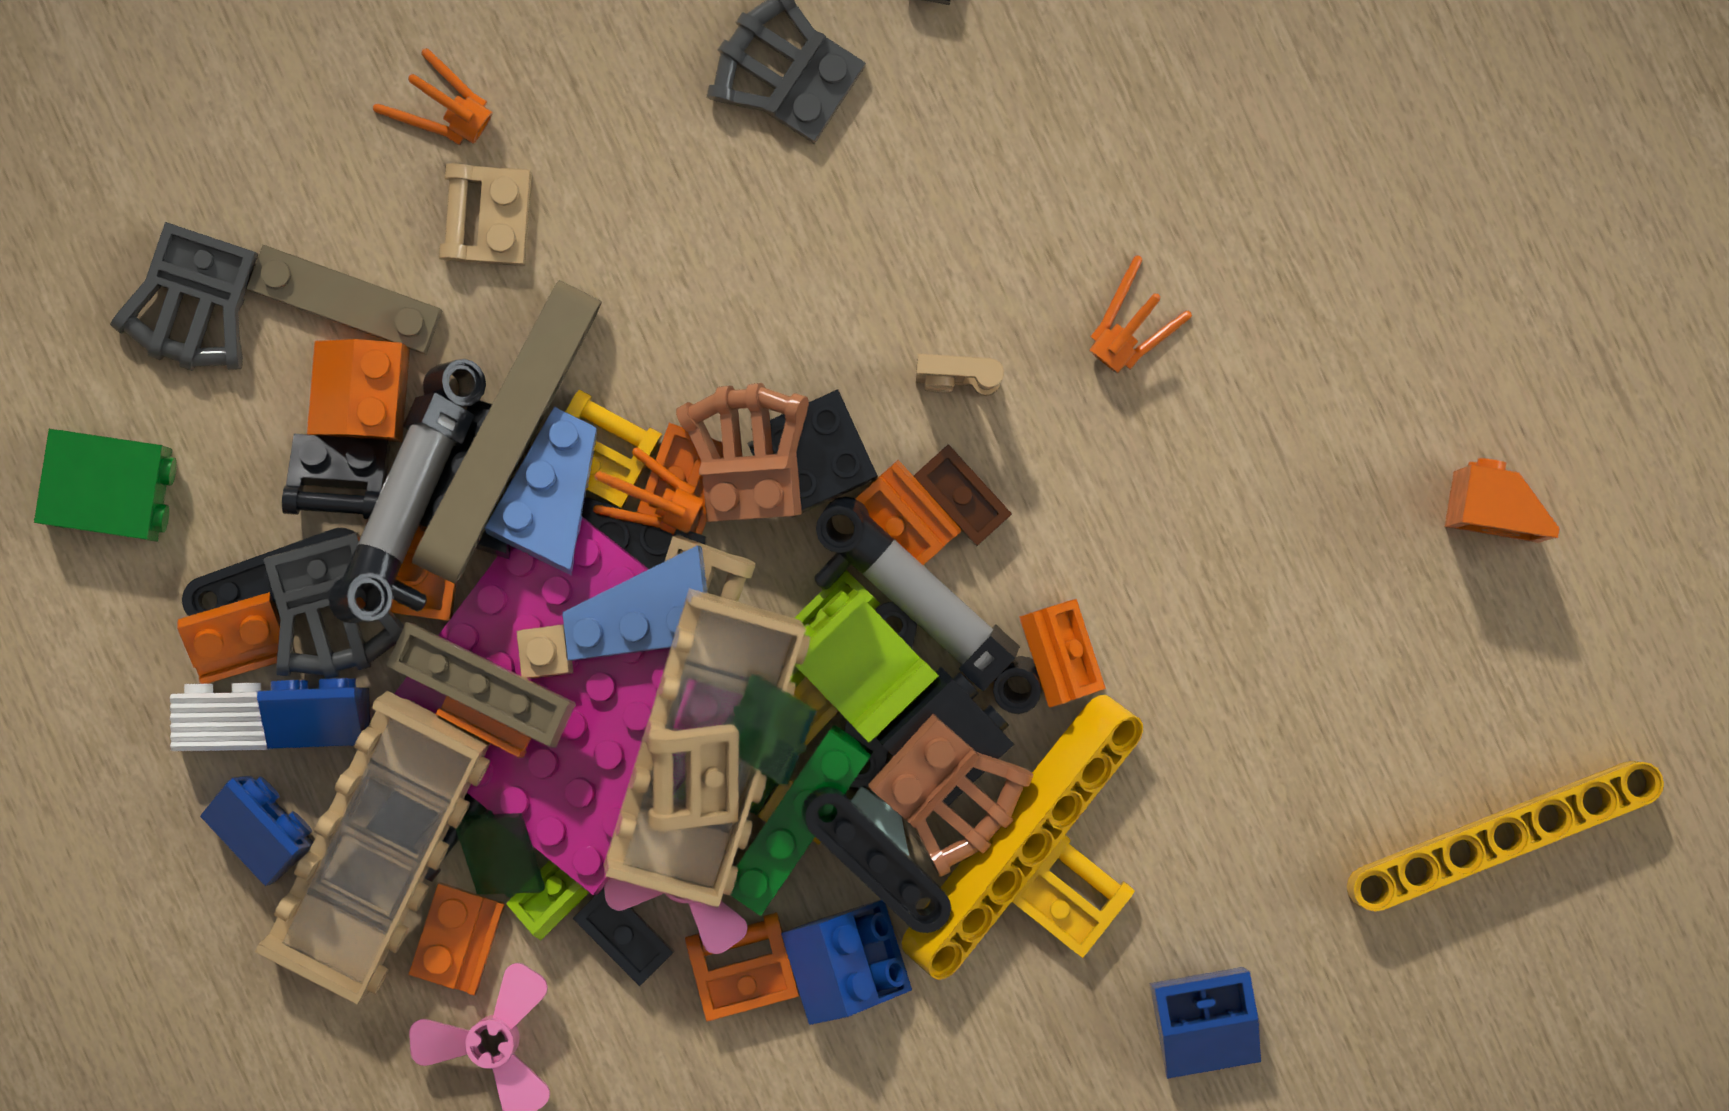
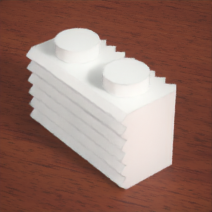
(216, 720)

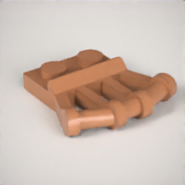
(755, 484)
(928, 771)

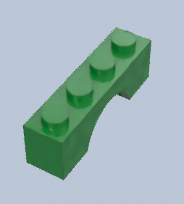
(785, 833)

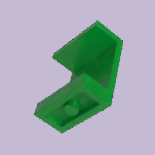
(105, 485)

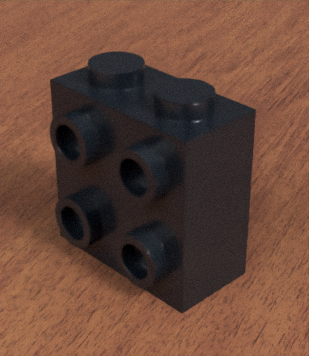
(828, 452)
(953, 704)

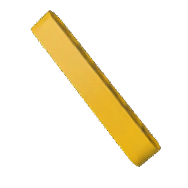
(1043, 815)
(1528, 835)

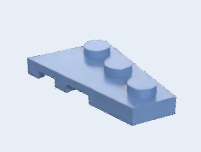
(548, 493)
(635, 613)

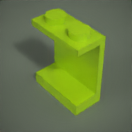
(863, 664)

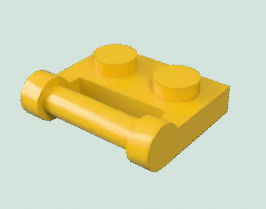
(607, 459)
(1062, 908)

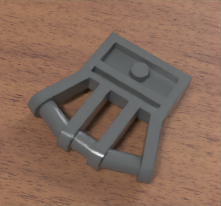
(811, 86)
(202, 269)
(303, 584)

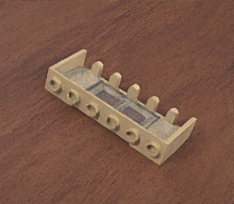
(702, 682)
(376, 848)

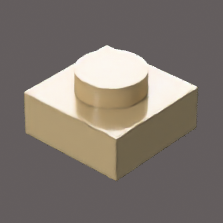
(543, 652)

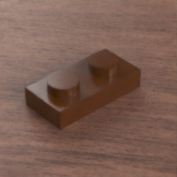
(962, 495)

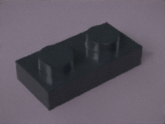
(624, 937)

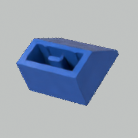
(313, 717)
(258, 828)
(846, 962)
(1207, 1022)

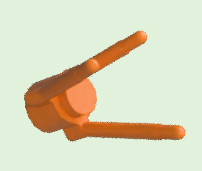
(466, 116)
(1116, 345)
(676, 507)

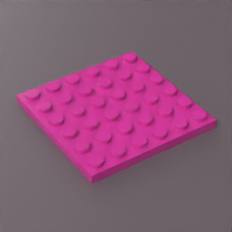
(577, 788)

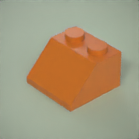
(358, 389)
(1497, 503)

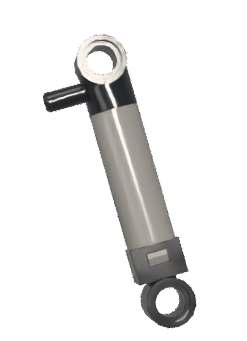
(434, 428)
(983, 651)

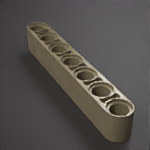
(506, 432)

